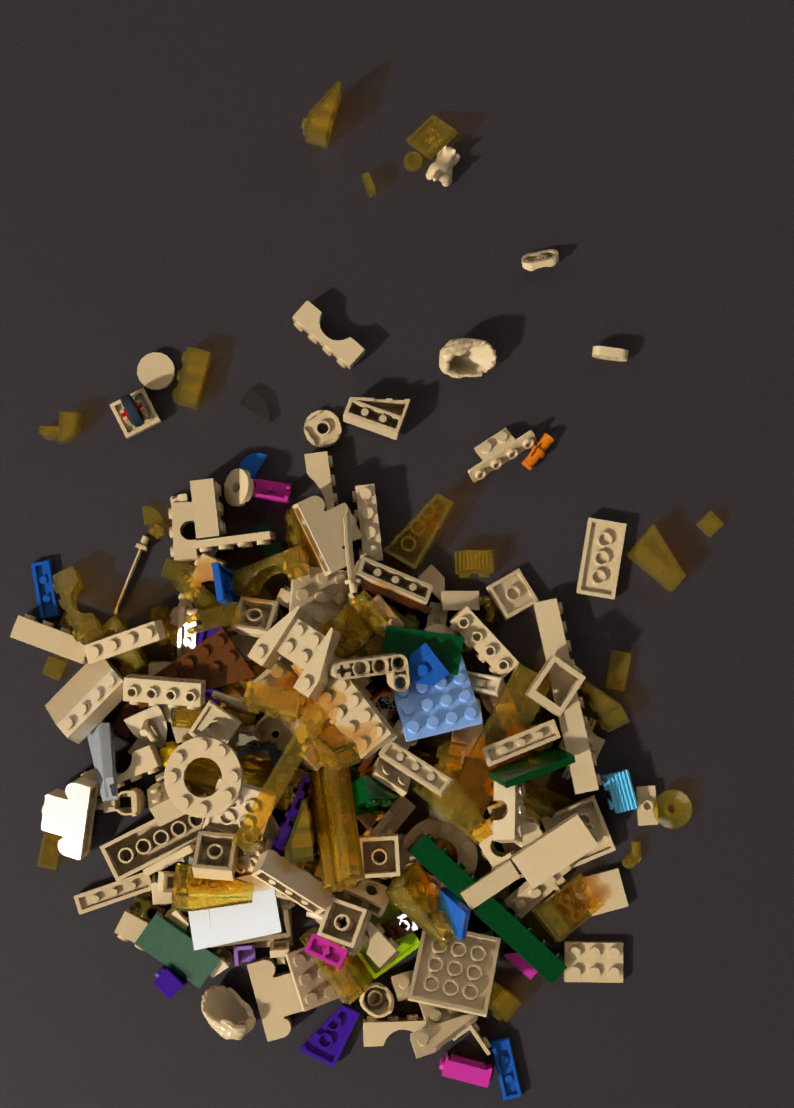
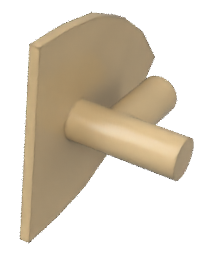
(149, 726)

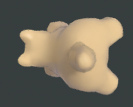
(442, 168)

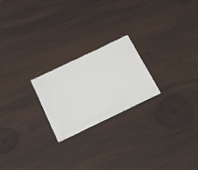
(237, 921)

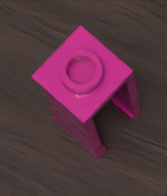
(465, 1070)

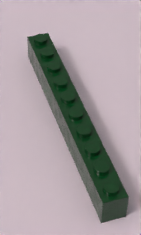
(490, 911)

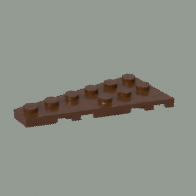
(212, 660)

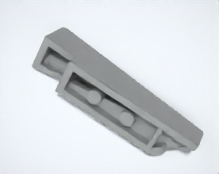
(104, 760)

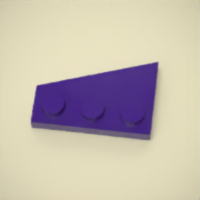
(331, 1036)

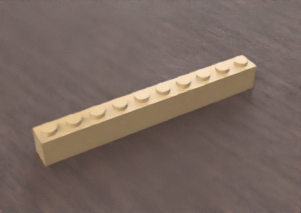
(571, 720)

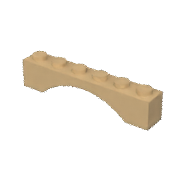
(318, 469)

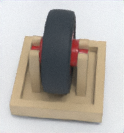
(135, 413)

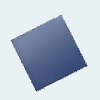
(455, 911)

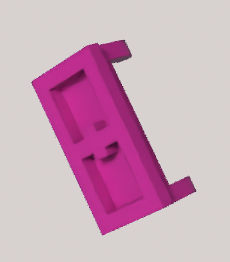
(271, 490)
(326, 951)

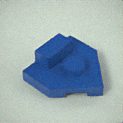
(425, 666)

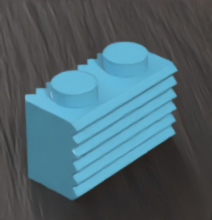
(620, 791)

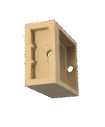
(545, 702)

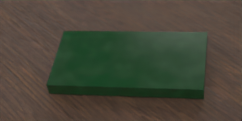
(406, 640)
(531, 766)
(175, 950)

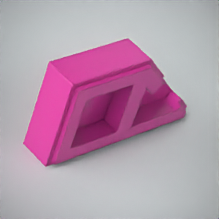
(521, 964)

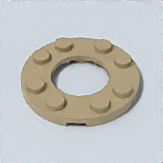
(230, 769)
(464, 845)

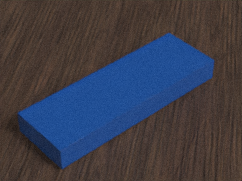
(45, 593)
(506, 1068)

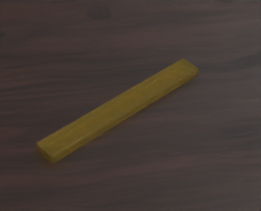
(280, 777)

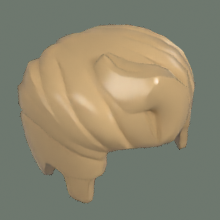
(377, 1000)

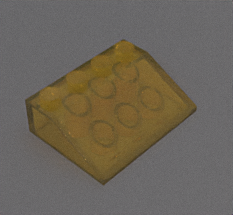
(302, 840)

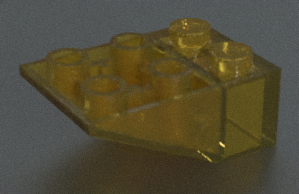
(567, 907)

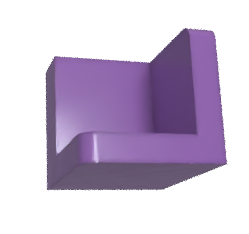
(244, 953)

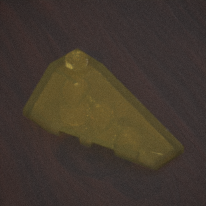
(203, 894)
(415, 899)
(347, 981)

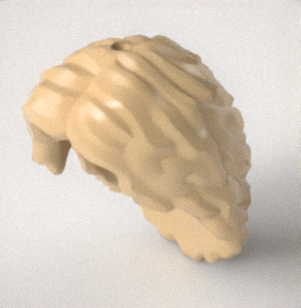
(467, 357)
(227, 1012)

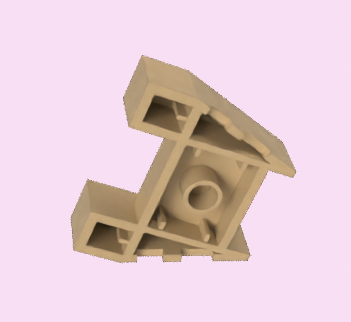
(303, 647)
(440, 1022)

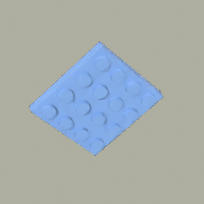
(437, 708)

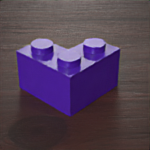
(168, 981)

